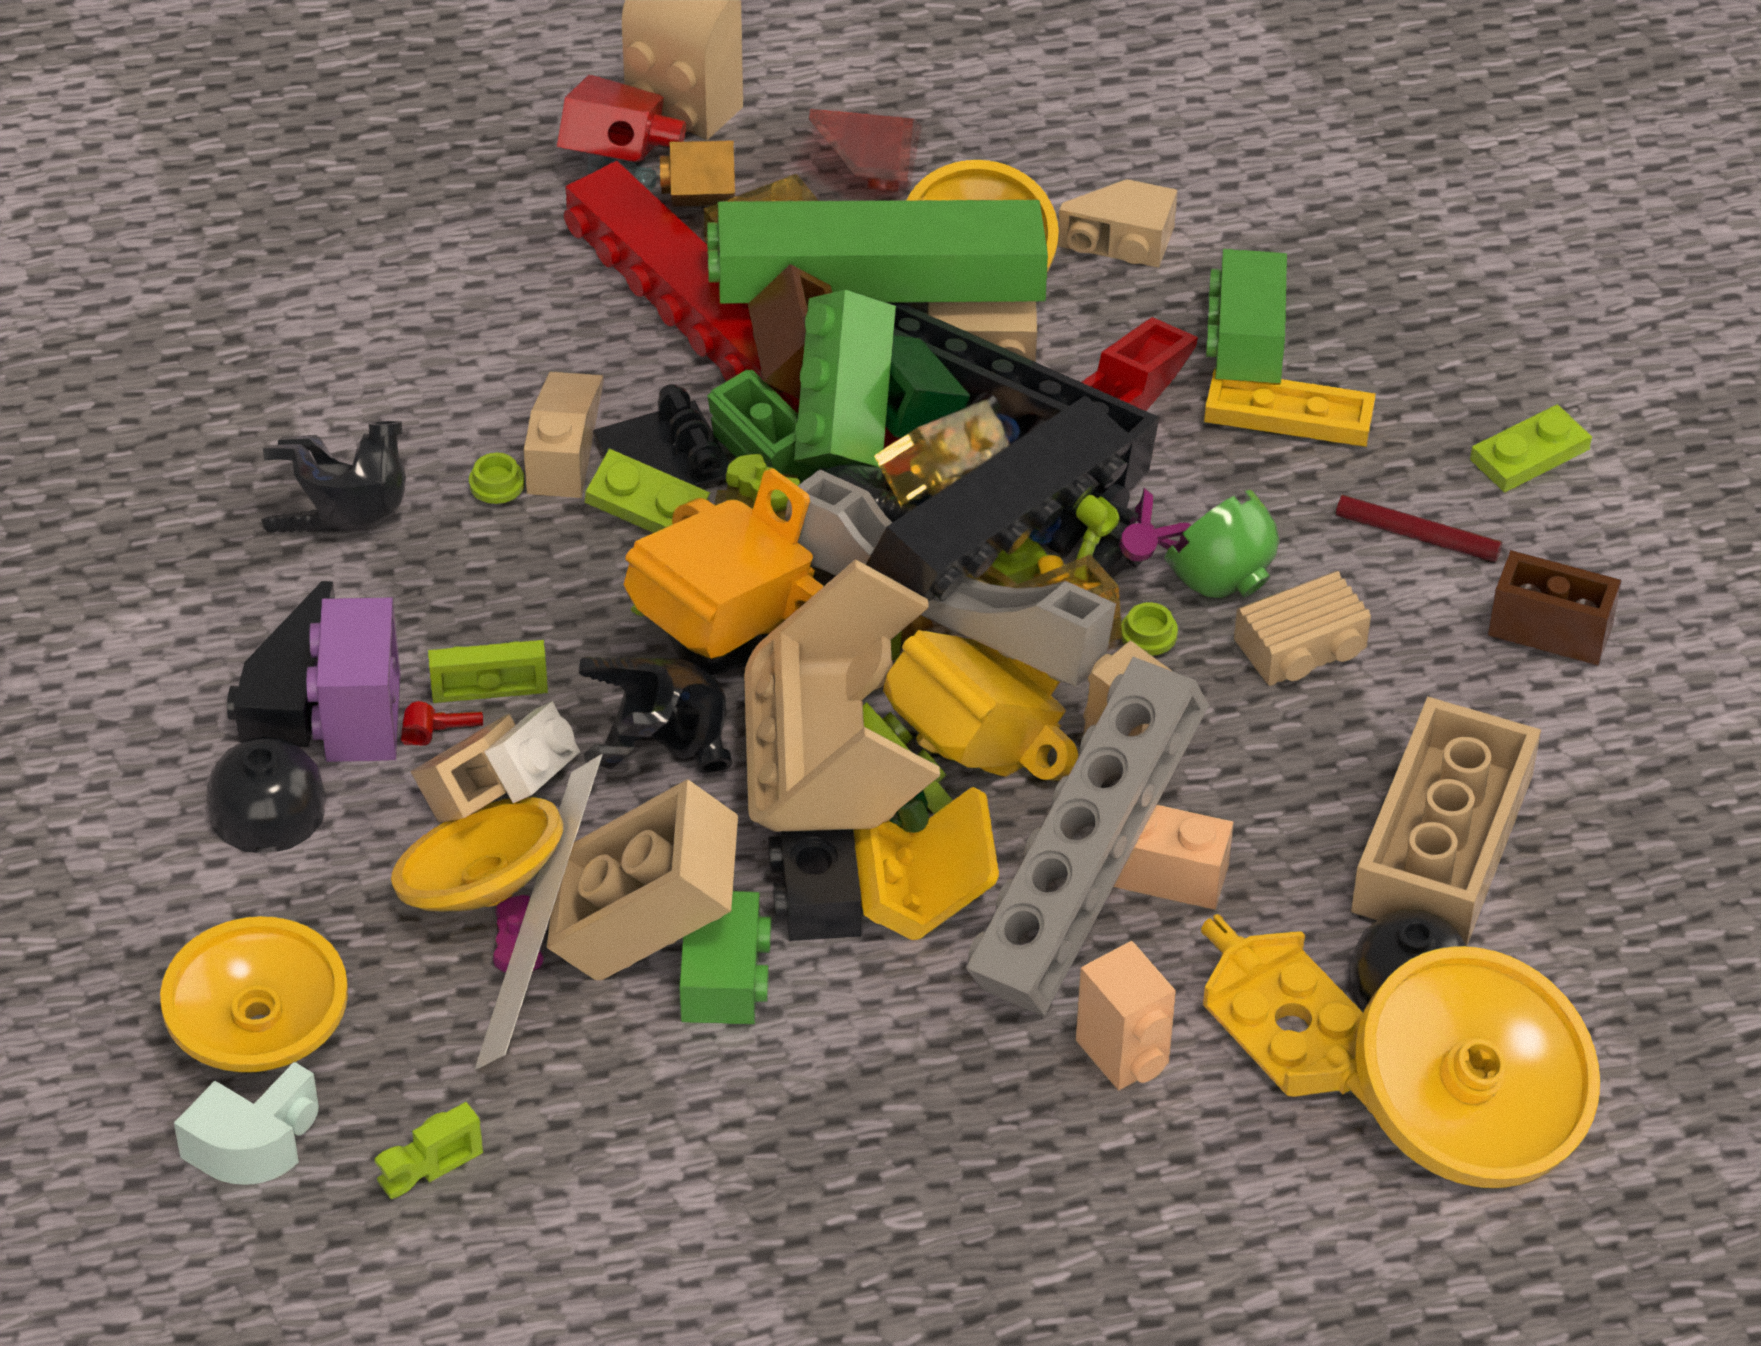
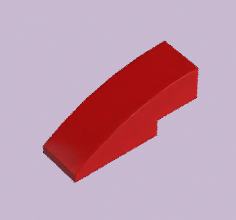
(1143, 363)

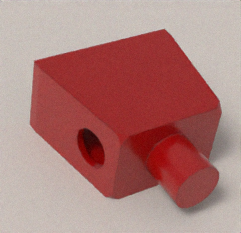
(616, 120)

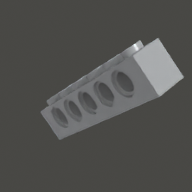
(1034, 971)

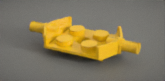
(1272, 979)

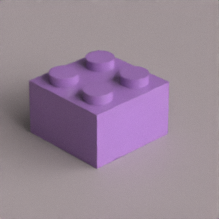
(355, 679)

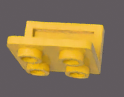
(927, 875)

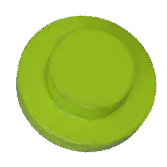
(496, 478)
(1150, 628)

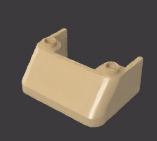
(804, 710)

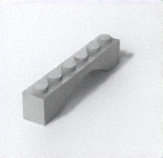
(1045, 627)

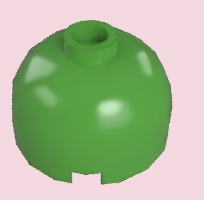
(1228, 549)

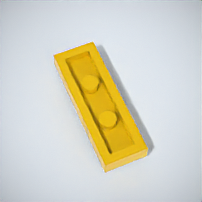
(1292, 409)

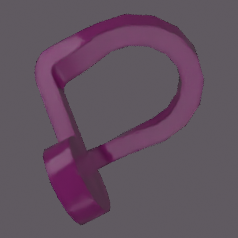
(1141, 539)

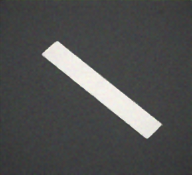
(537, 918)

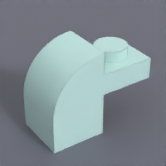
(244, 1139)

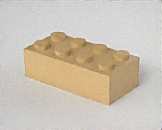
(1447, 816)

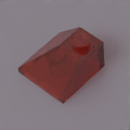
(872, 145)

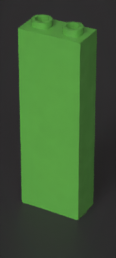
(884, 248)

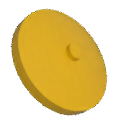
(1477, 1067)

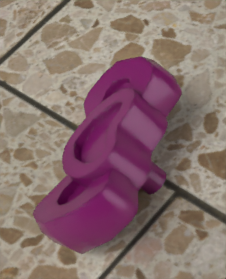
(509, 921)

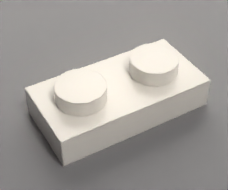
(533, 751)

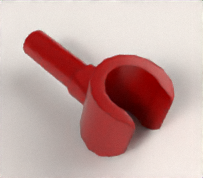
(421, 720)

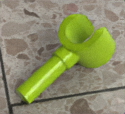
(1099, 518)

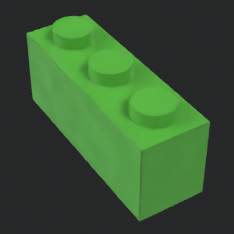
(1248, 315)
(844, 380)

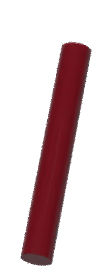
(1419, 528)

